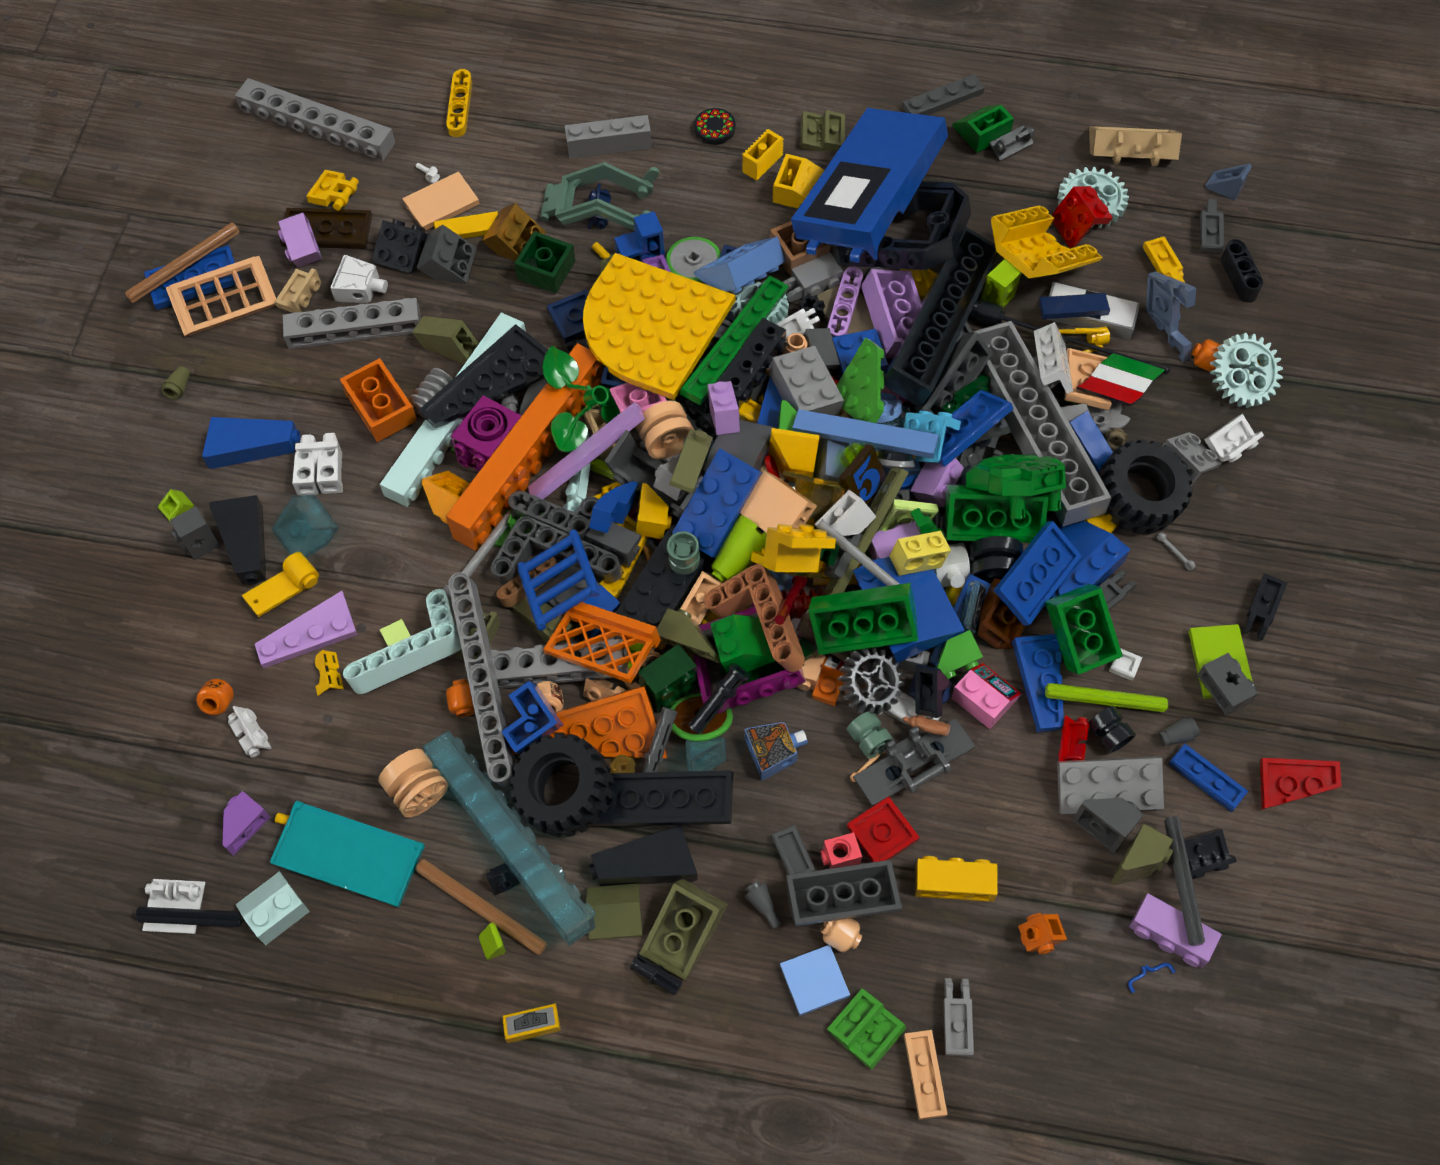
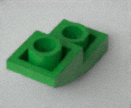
(924, 523)

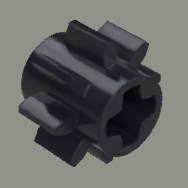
(813, 302)

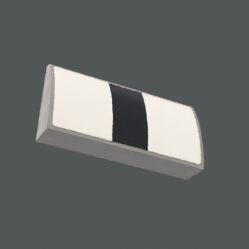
(1120, 318)

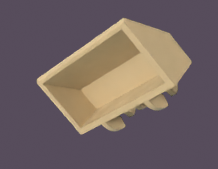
(1134, 143)

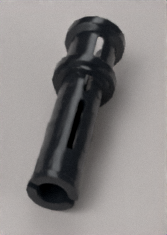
(724, 690)

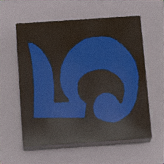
(864, 474)

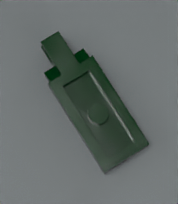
(966, 393)

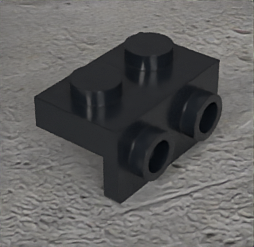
(1208, 852)

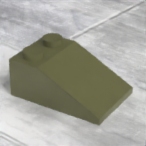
(683, 928)

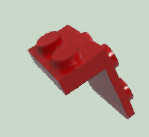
(1078, 213)

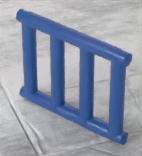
(530, 584)

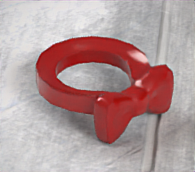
(771, 465)

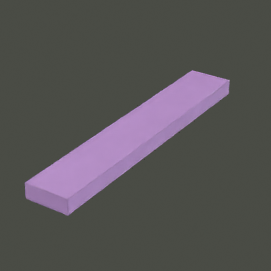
(587, 451)

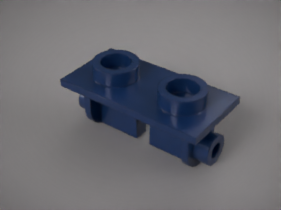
(603, 195)

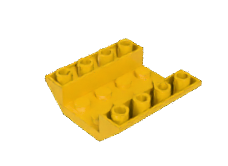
(1026, 245)

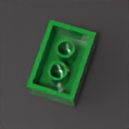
(1084, 628)

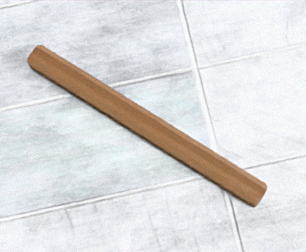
(181, 262)
(481, 907)

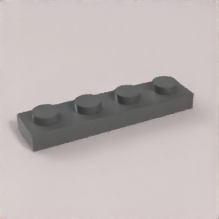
(944, 96)

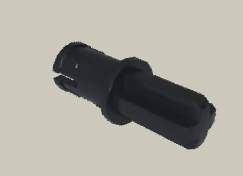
(656, 974)

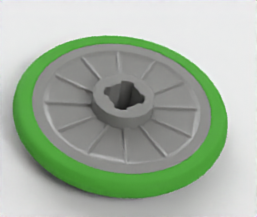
(682, 253)

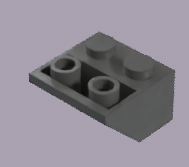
(446, 256)

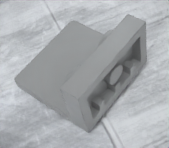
(1193, 454)

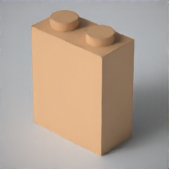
(776, 503)

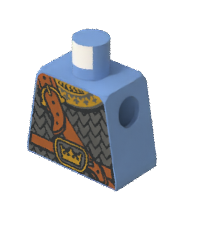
(773, 747)

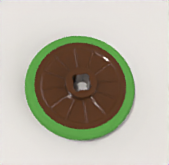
(687, 709)

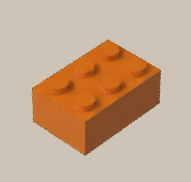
(378, 400)

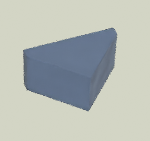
(1229, 180)

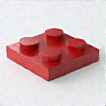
(883, 831)

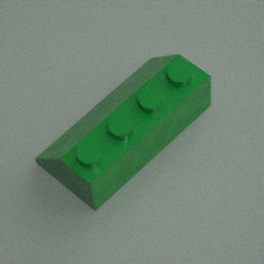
(980, 514)
(864, 618)

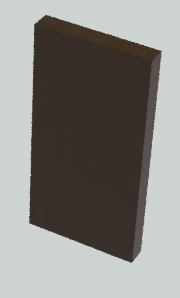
(336, 228)

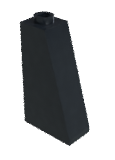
(242, 532)
(648, 860)

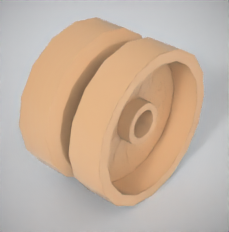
(664, 429)

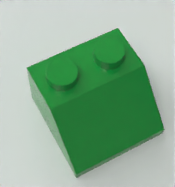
(741, 642)

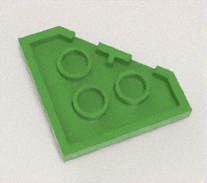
(863, 383)

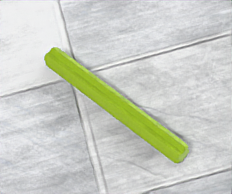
(1106, 697)

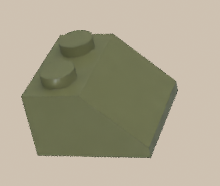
(1145, 855)

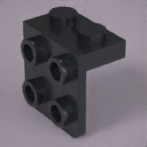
(398, 245)

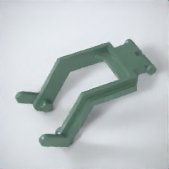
(559, 197)

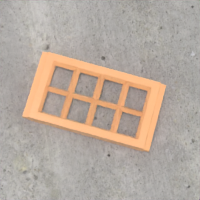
(181, 309)

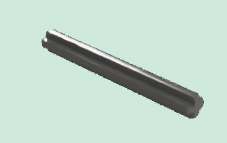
(1184, 882)

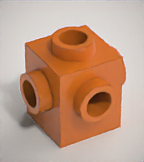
(1042, 933)

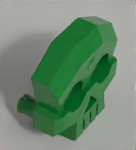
(1018, 478)

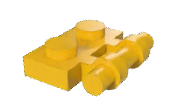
(327, 190)

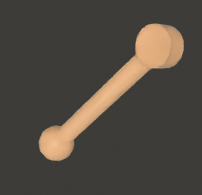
(866, 765)

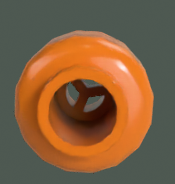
(1204, 354)
(215, 697)
(460, 698)

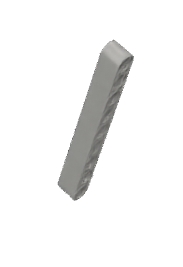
(474, 670)

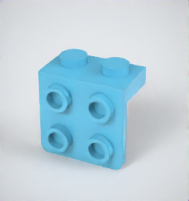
(930, 423)

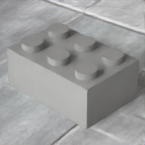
(806, 382)

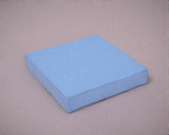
(814, 980)

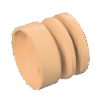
(413, 782)

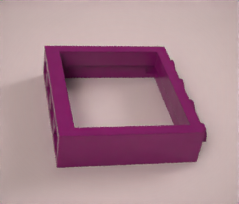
(752, 690)

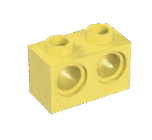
(919, 553)

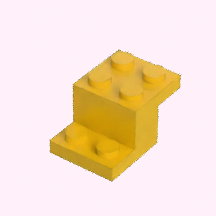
(793, 548)

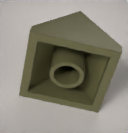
(616, 911)

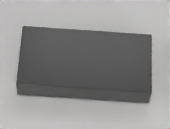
(792, 851)

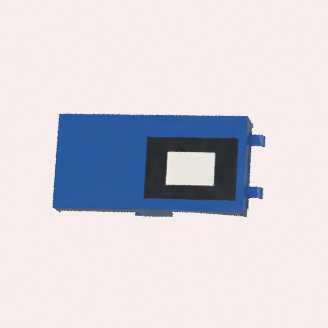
(869, 181)

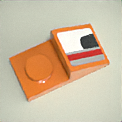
(828, 685)

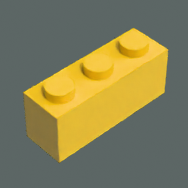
(956, 879)

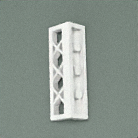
(1052, 356)

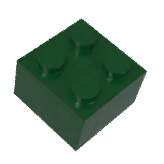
(545, 262)
(669, 678)

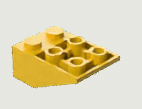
(795, 180)

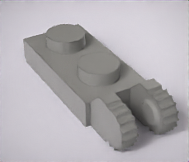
(958, 1020)

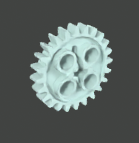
(1107, 189)
(1244, 390)

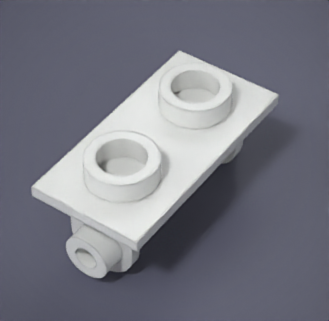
(244, 721)

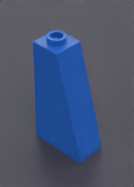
(247, 440)

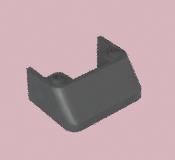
(633, 464)

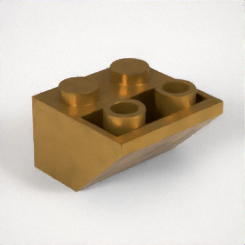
(511, 232)

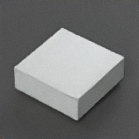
(1126, 665)

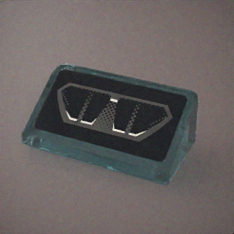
(973, 606)

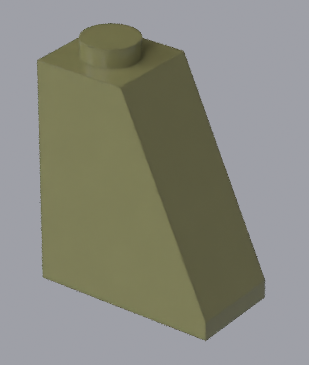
(446, 337)

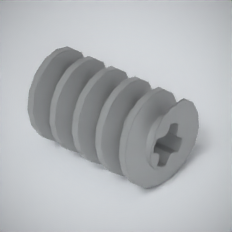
(429, 388)

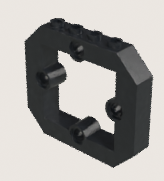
(944, 229)

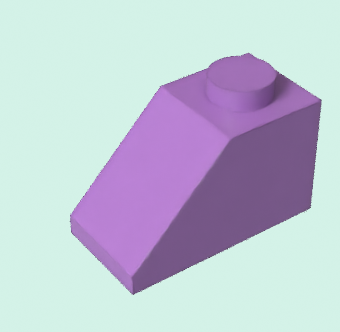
(241, 821)

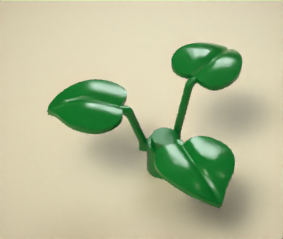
(567, 431)

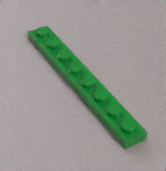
(733, 339)

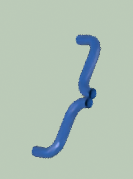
(1144, 973)

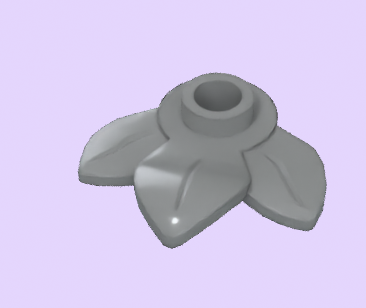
(1109, 418)

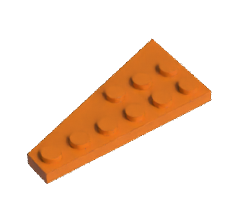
(613, 724)

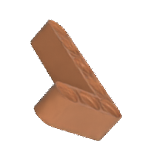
(761, 588)

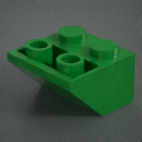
(984, 126)

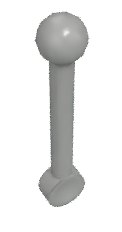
(1189, 565)

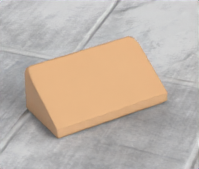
(695, 600)

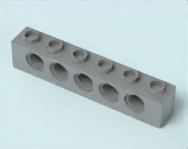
(351, 323)
(562, 671)

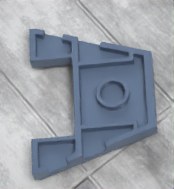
(1163, 307)

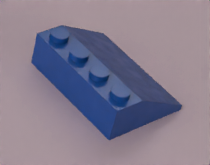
(1100, 557)
(934, 612)

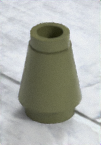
(175, 384)

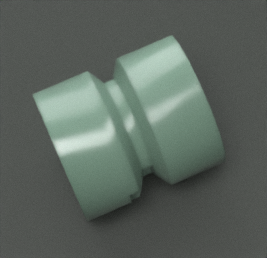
(683, 552)
(868, 732)

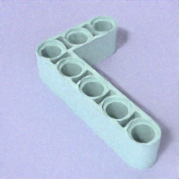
(409, 653)

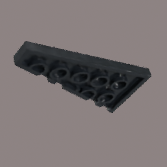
(499, 371)

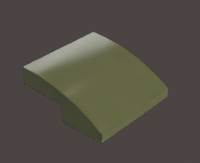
(822, 131)

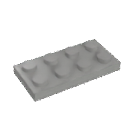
(1126, 778)

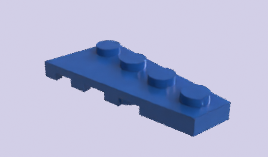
(1039, 665)

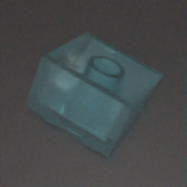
(305, 525)

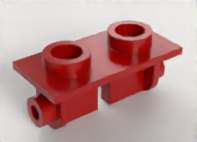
(1072, 733)

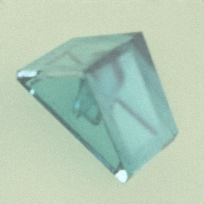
(705, 754)

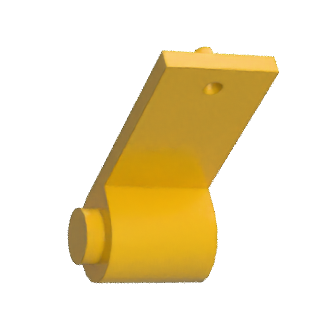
(296, 576)

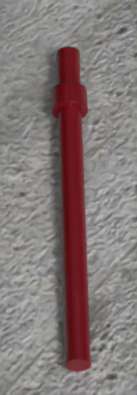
(798, 583)

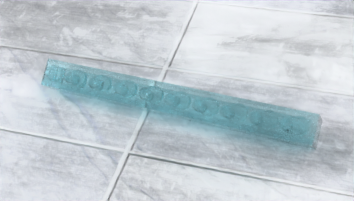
(510, 839)

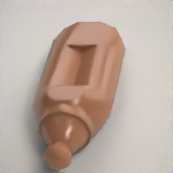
(928, 725)

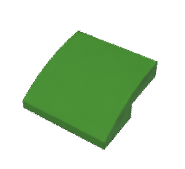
(866, 1028)

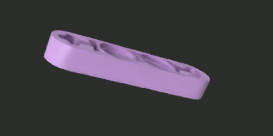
(844, 303)

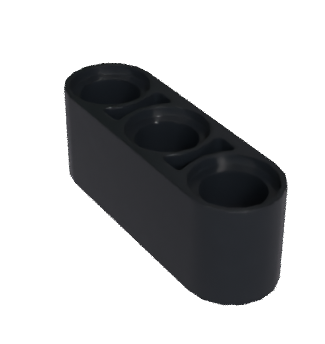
(1242, 270)

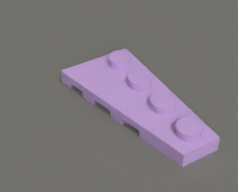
(311, 631)

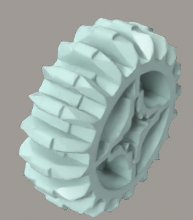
(745, 295)

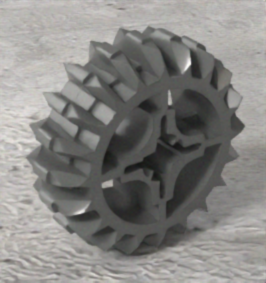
(862, 697)

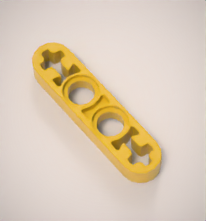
(456, 102)

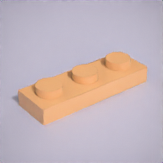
(925, 1075)

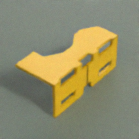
(320, 665)

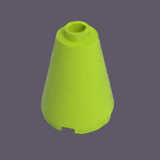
(737, 549)

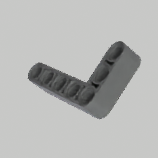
(535, 540)

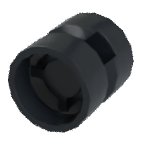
(1111, 729)

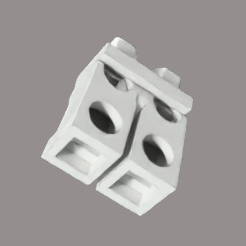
(317, 465)

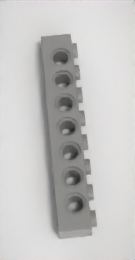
(315, 119)

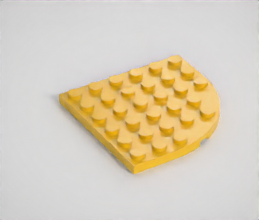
(651, 323)

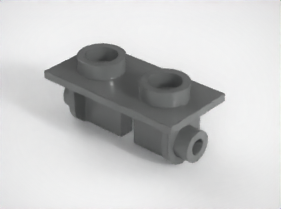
(1012, 142)

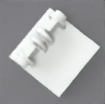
(174, 895)

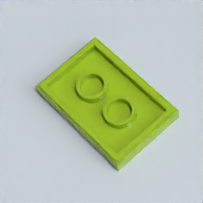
(1214, 642)

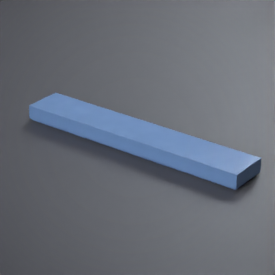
(865, 432)

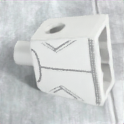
(356, 281)

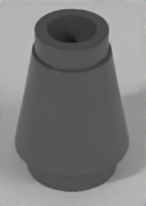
(1179, 732)

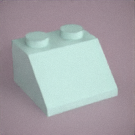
(272, 908)

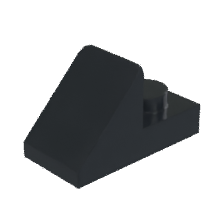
(928, 690)

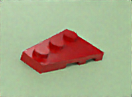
(1296, 779)

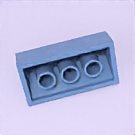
(743, 265)

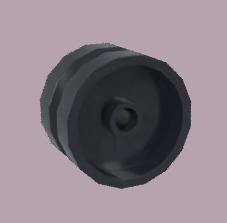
(994, 556)

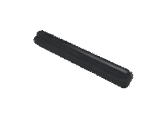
(188, 916)

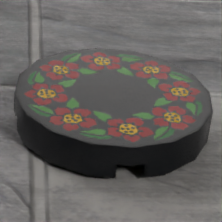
(715, 126)

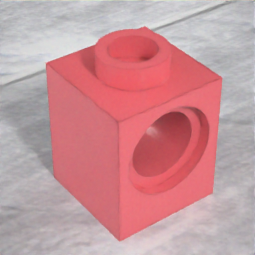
(848, 844)

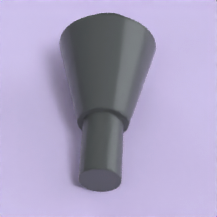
(760, 898)

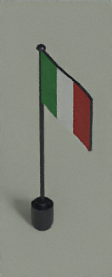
(1115, 378)

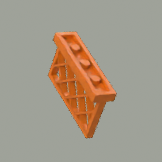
(613, 625)

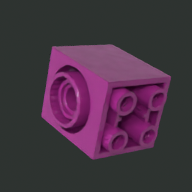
(482, 432)

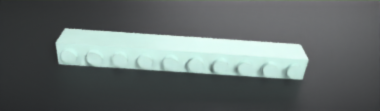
(431, 443)

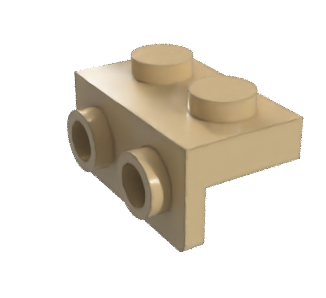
(298, 291)

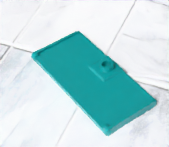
(347, 854)

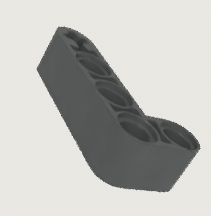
(553, 513)

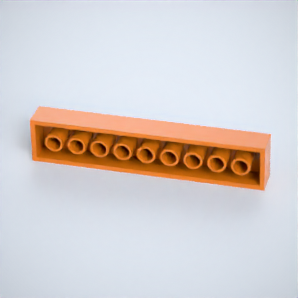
(519, 456)

